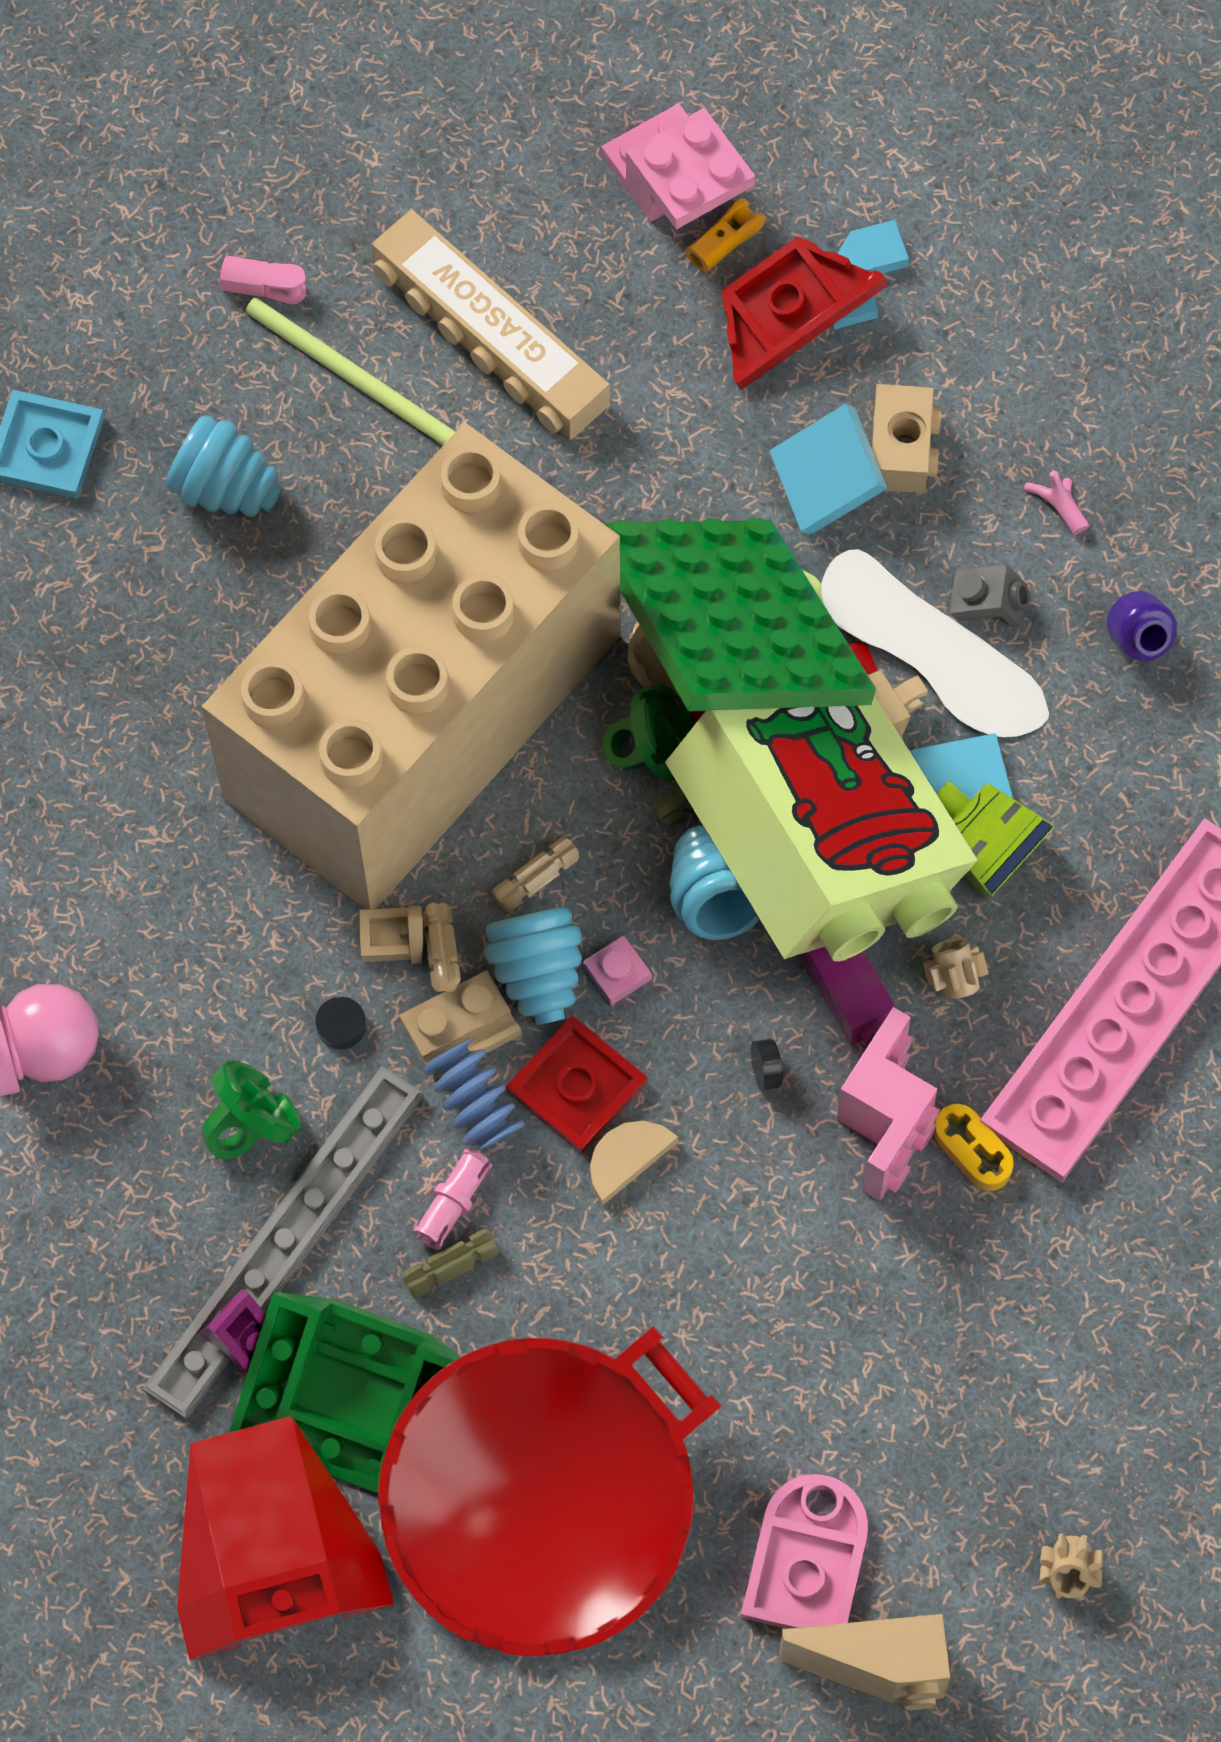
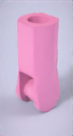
(263, 279)

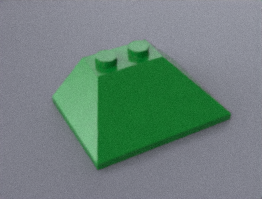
(339, 1378)

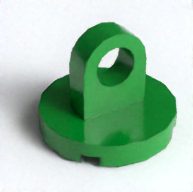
(656, 728)
(248, 1107)

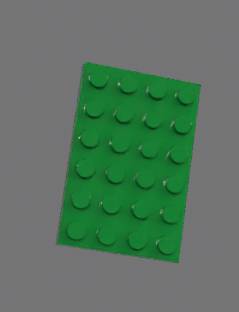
(735, 617)

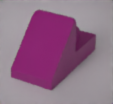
(237, 1329)

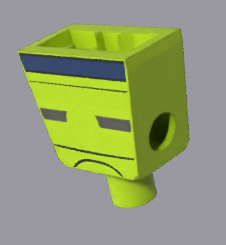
(997, 832)

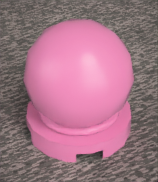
(45, 1036)

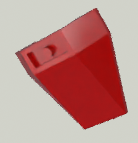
(269, 1542)

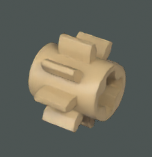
(955, 968)
(1071, 1566)

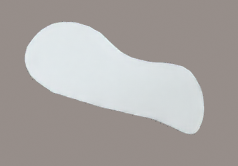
(962, 668)

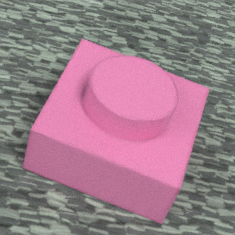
(617, 970)

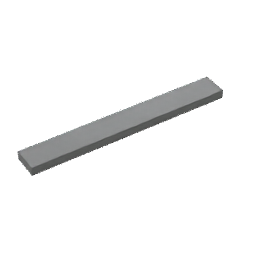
(288, 1233)

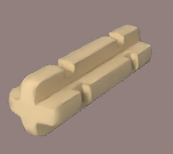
(535, 874)
(441, 947)

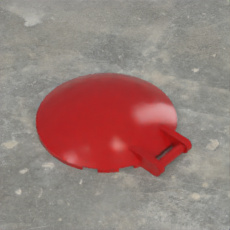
(541, 1492)

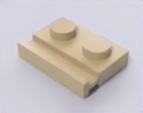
(454, 1017)

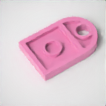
(807, 1561)

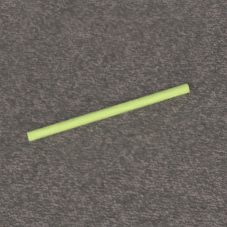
(349, 371)

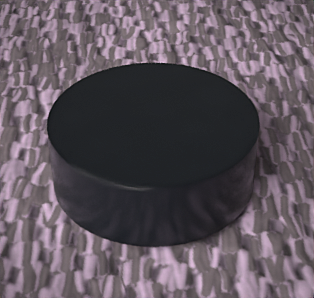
(340, 1023)
(766, 1064)

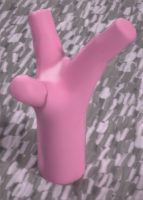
(1062, 500)

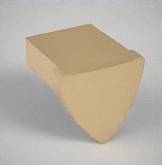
(392, 934)

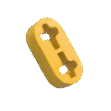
(982, 1139)

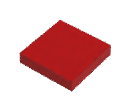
(576, 1084)

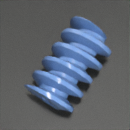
(472, 1096)

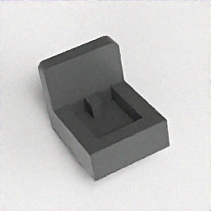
(989, 594)

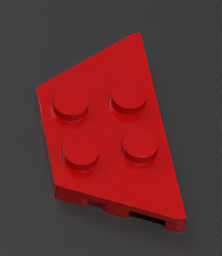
(789, 304)

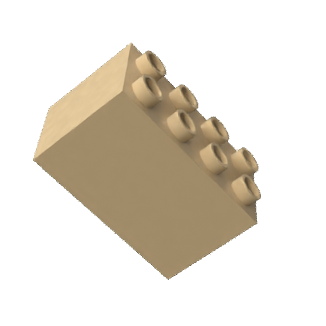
(416, 666)

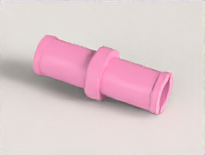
(452, 1199)

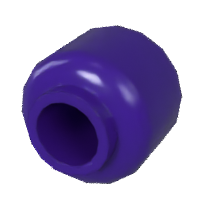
(1141, 626)

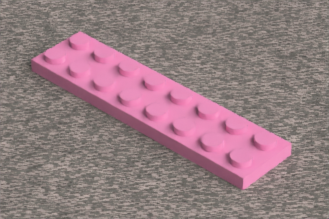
(1117, 1015)

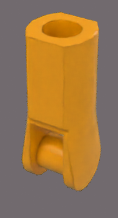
(722, 238)

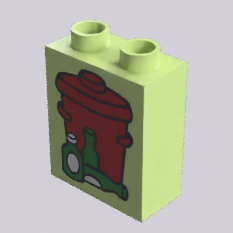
(823, 823)

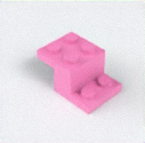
(678, 165)
(888, 1106)

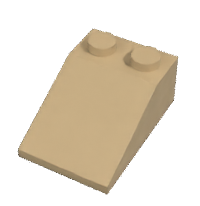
(882, 1658)

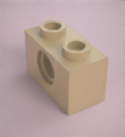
(910, 413)

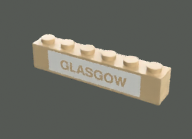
(490, 325)

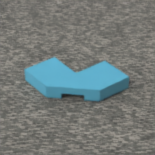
(872, 249)

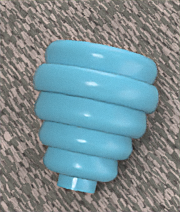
(222, 471)
(706, 891)
(537, 961)

